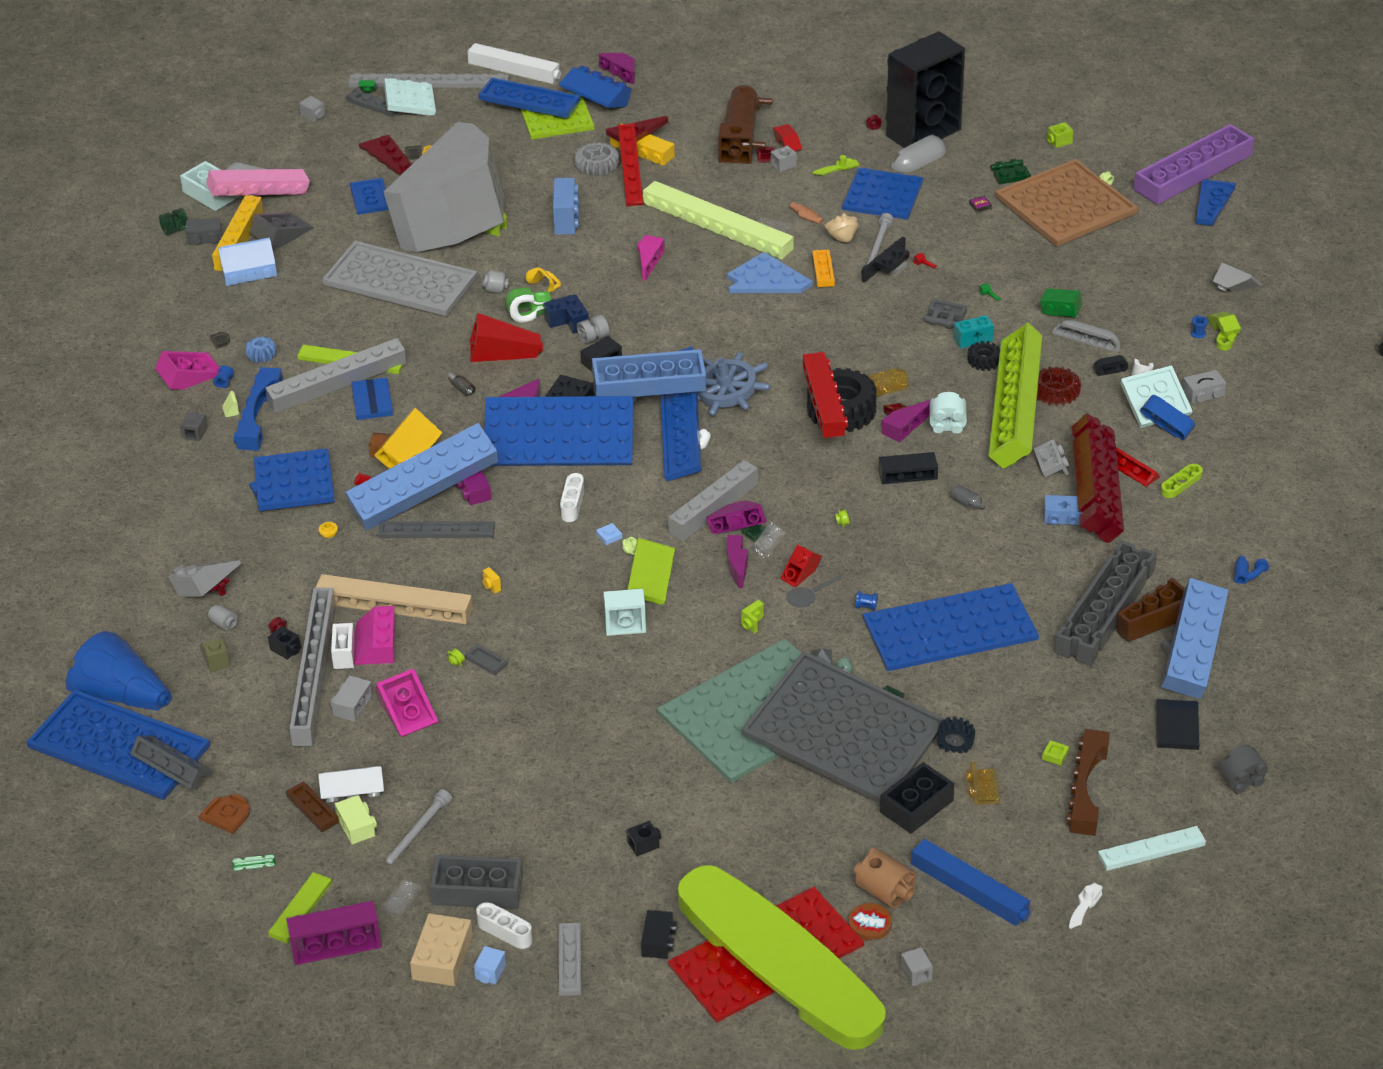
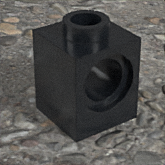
(284, 642)
(643, 838)

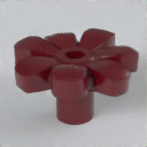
(220, 587)

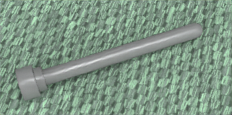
(885, 221)
(441, 799)

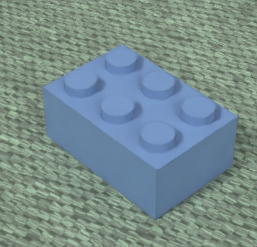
(565, 206)

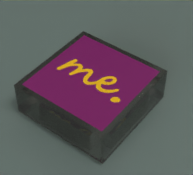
(980, 204)

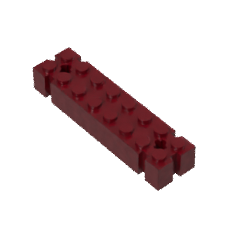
(1097, 478)

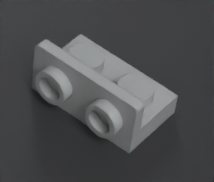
(1051, 458)

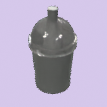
(968, 498)

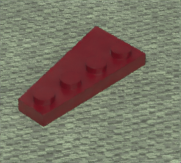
(388, 153)

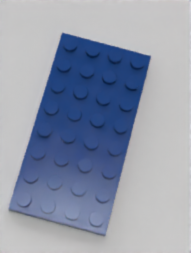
(560, 430)
(950, 627)
(101, 737)

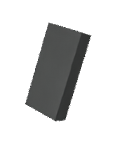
(486, 659)

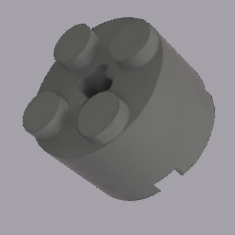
(1243, 768)

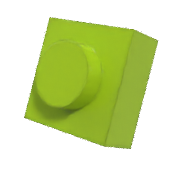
(1055, 753)

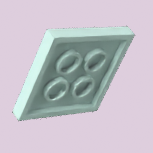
(409, 96)
(1158, 382)

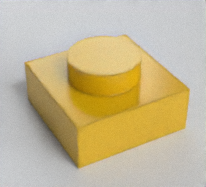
(491, 580)

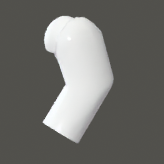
(704, 438)

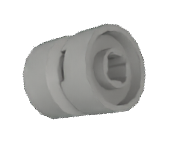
(594, 328)

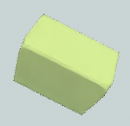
(230, 405)

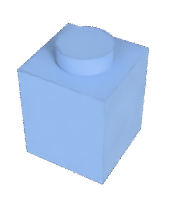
(490, 965)

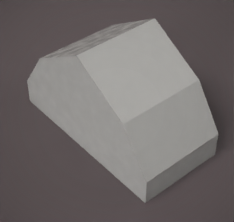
(447, 192)

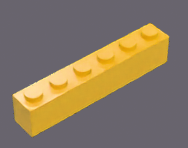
(239, 227)

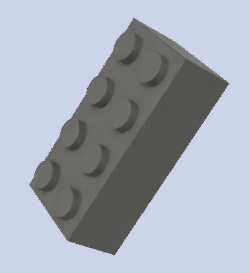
(476, 881)

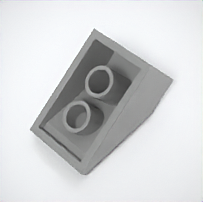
(200, 578)

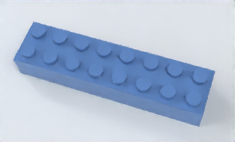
(422, 476)

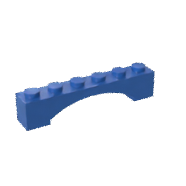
(250, 435)

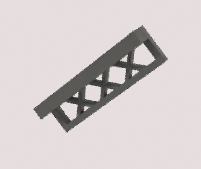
(169, 761)

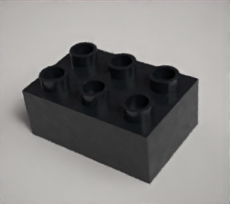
(925, 89)

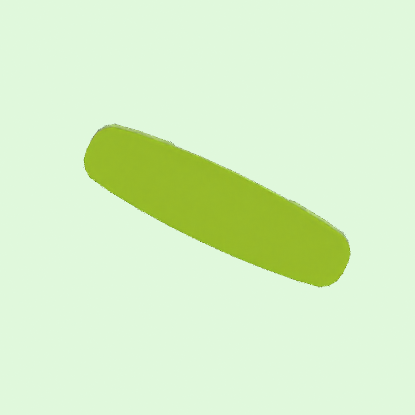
(782, 956)

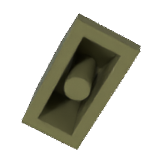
(215, 654)

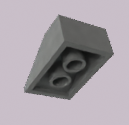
(278, 227)

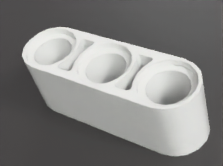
(572, 497)
(504, 925)

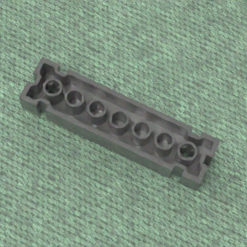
(1110, 592)

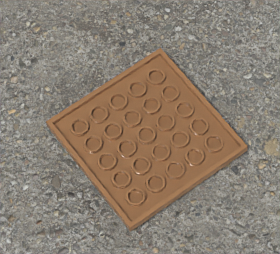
(1066, 202)

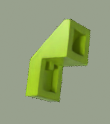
(1225, 322)

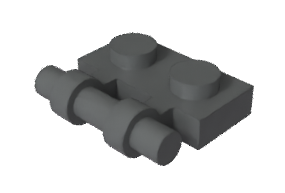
(947, 310)

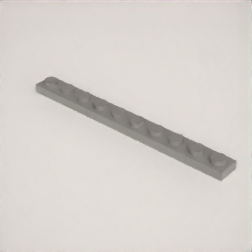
(437, 80)

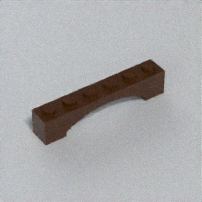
(1084, 814)

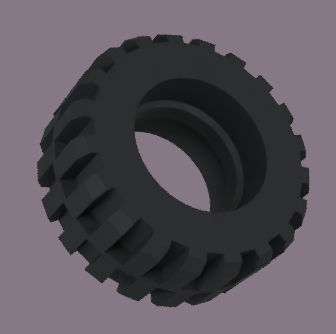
(860, 397)

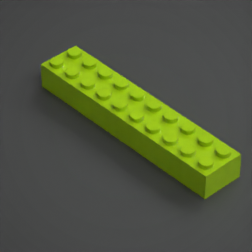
(1015, 396)

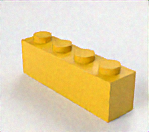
(652, 149)

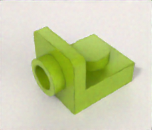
(752, 615)

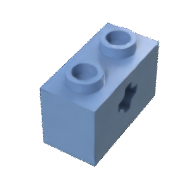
(1061, 510)

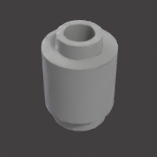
(223, 617)

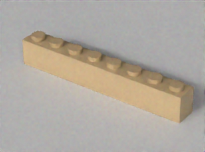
(405, 599)

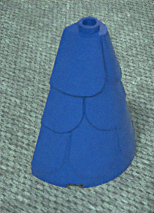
(115, 673)

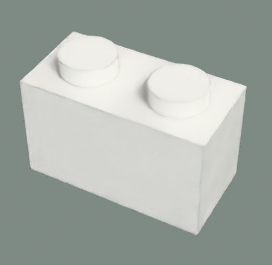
(343, 645)

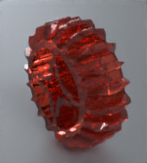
(1058, 386)

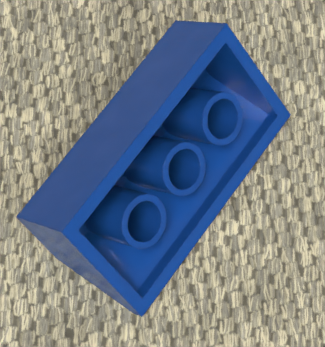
(596, 87)

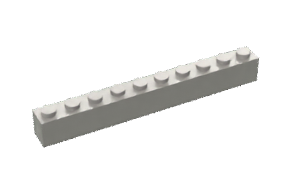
(312, 667)

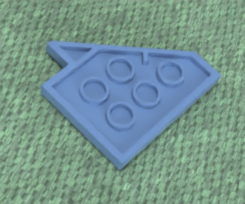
(767, 275)

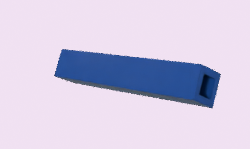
(970, 882)

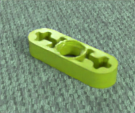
(1184, 474)

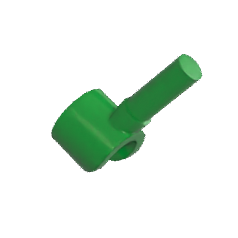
(986, 289)

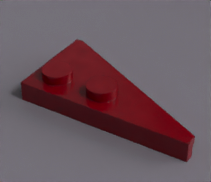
(642, 128)

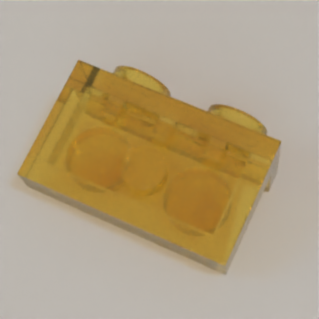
(890, 381)
(983, 785)

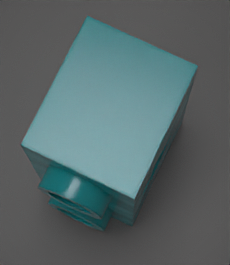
(973, 330)

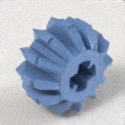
(260, 349)

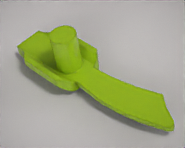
(842, 164)

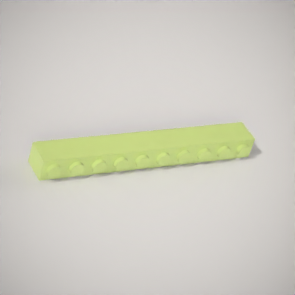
(718, 220)

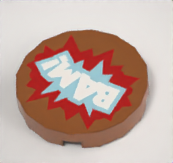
(870, 921)

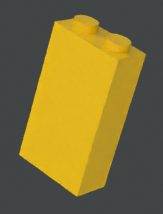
(408, 439)

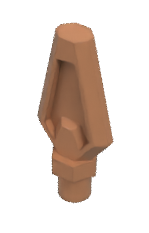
(806, 213)

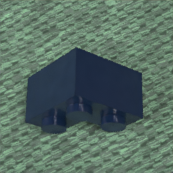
(565, 311)

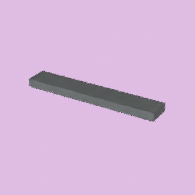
(437, 529)

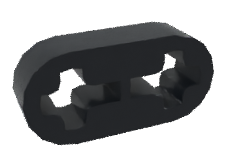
(1110, 365)

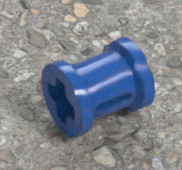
(1199, 324)
(224, 374)
(866, 600)

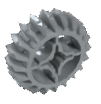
(596, 159)

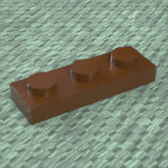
(312, 806)

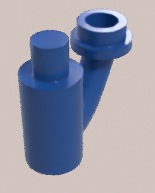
(1242, 572)

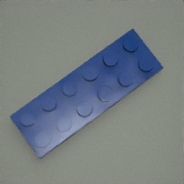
(529, 97)

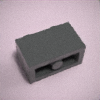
(203, 231)

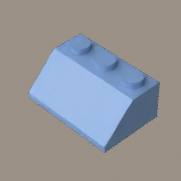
(247, 261)

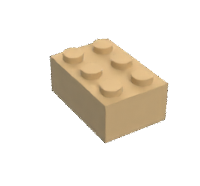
(441, 949)

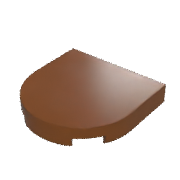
(226, 812)

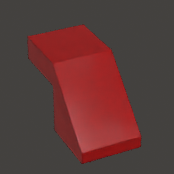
(787, 136)

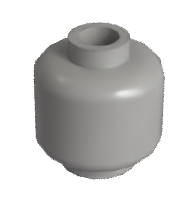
(494, 281)

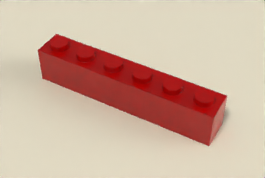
(824, 395)

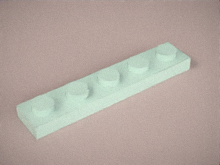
(1151, 848)

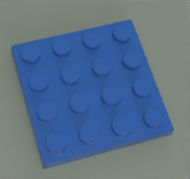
(882, 193)
(293, 479)

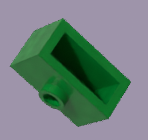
(1061, 302)

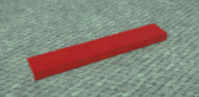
(630, 165)

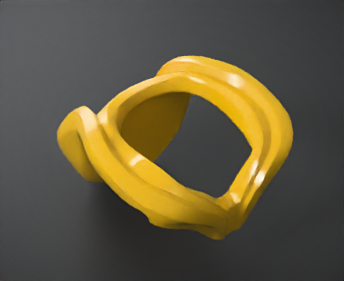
(537, 274)

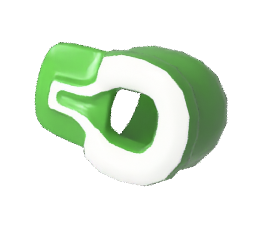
(523, 298)

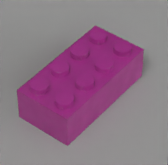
(334, 932)

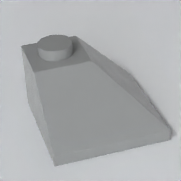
(1234, 279)

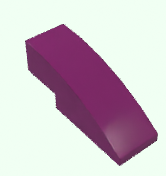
(737, 559)

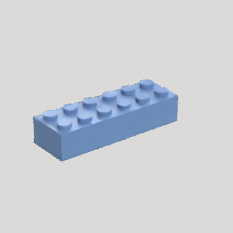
(649, 374)
(1195, 638)

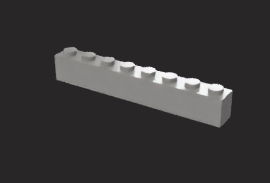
(335, 375)

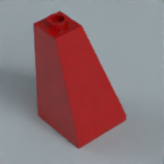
(502, 341)

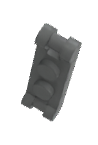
(369, 101)

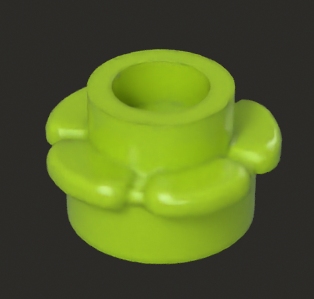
(842, 517)
(455, 657)

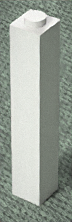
(514, 63)

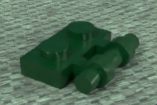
(1015, 173)

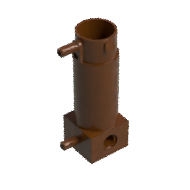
(737, 131)

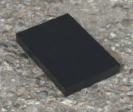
(1177, 724)

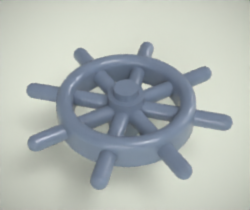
(726, 383)

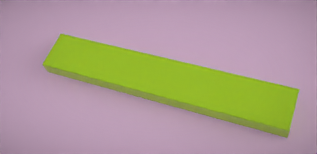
(329, 355)

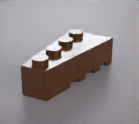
(1152, 612)

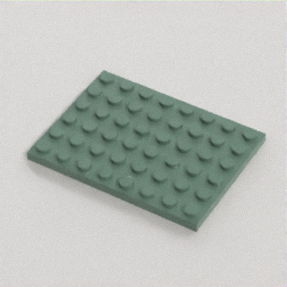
(718, 709)

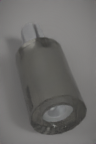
(462, 384)

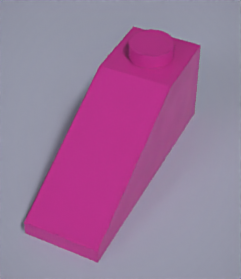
(650, 252)

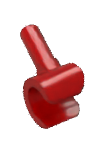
(920, 258)

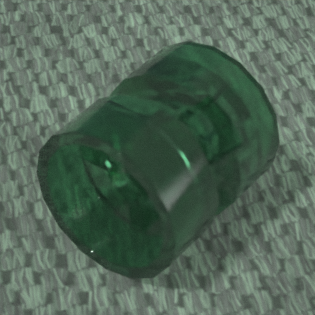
(168, 223)

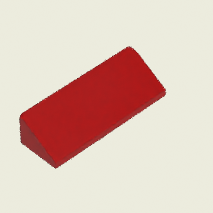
(1135, 469)

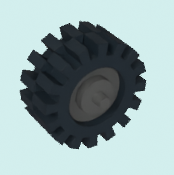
(955, 735)

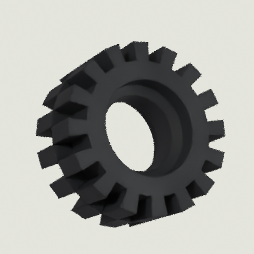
(976, 359)

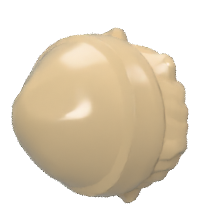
(842, 228)

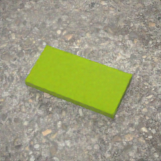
(651, 570)

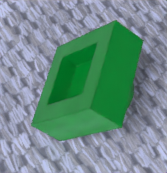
(367, 85)

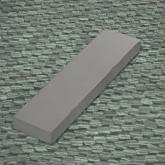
(569, 959)

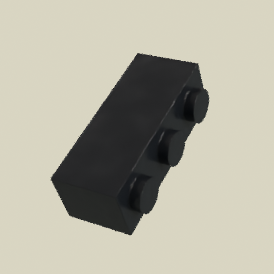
(908, 468)

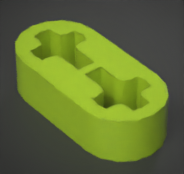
(1227, 345)

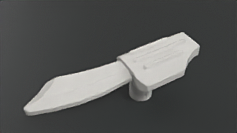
(1087, 898)

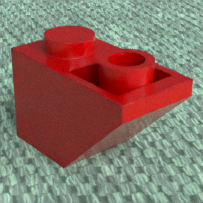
(801, 565)

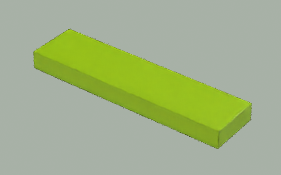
(301, 904)

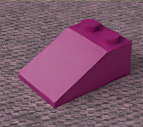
(185, 368)
(406, 703)

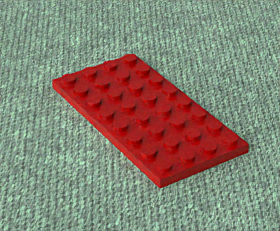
(728, 986)

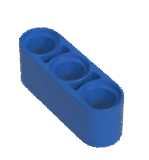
(1167, 417)

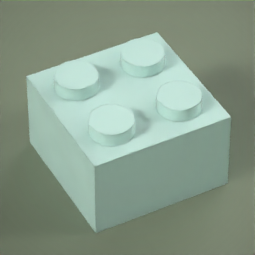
(624, 612)

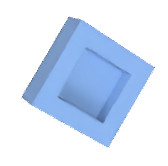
(609, 534)

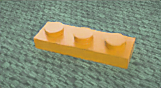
(823, 268)

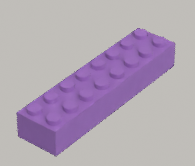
(1193, 164)

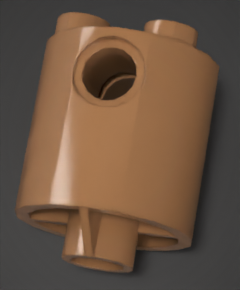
(885, 878)

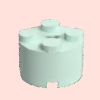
(948, 413)

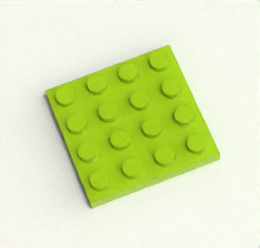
(543, 125)

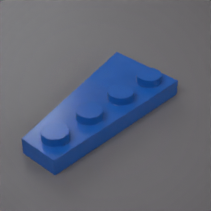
(1213, 200)

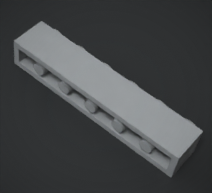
(719, 494)

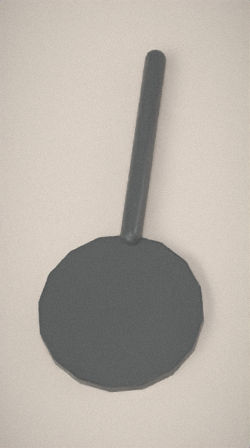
(805, 597)

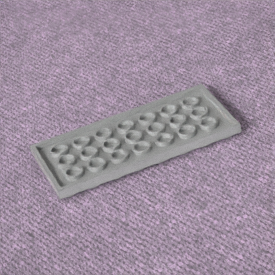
(400, 278)

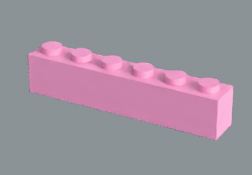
(257, 182)

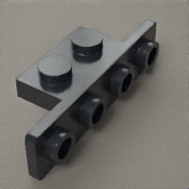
(887, 260)

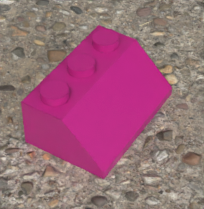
(376, 636)

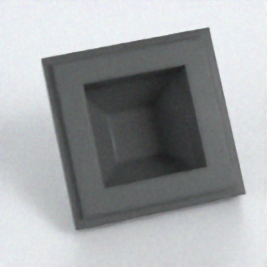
(824, 654)

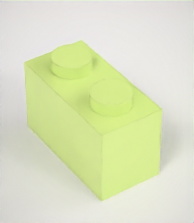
(355, 819)

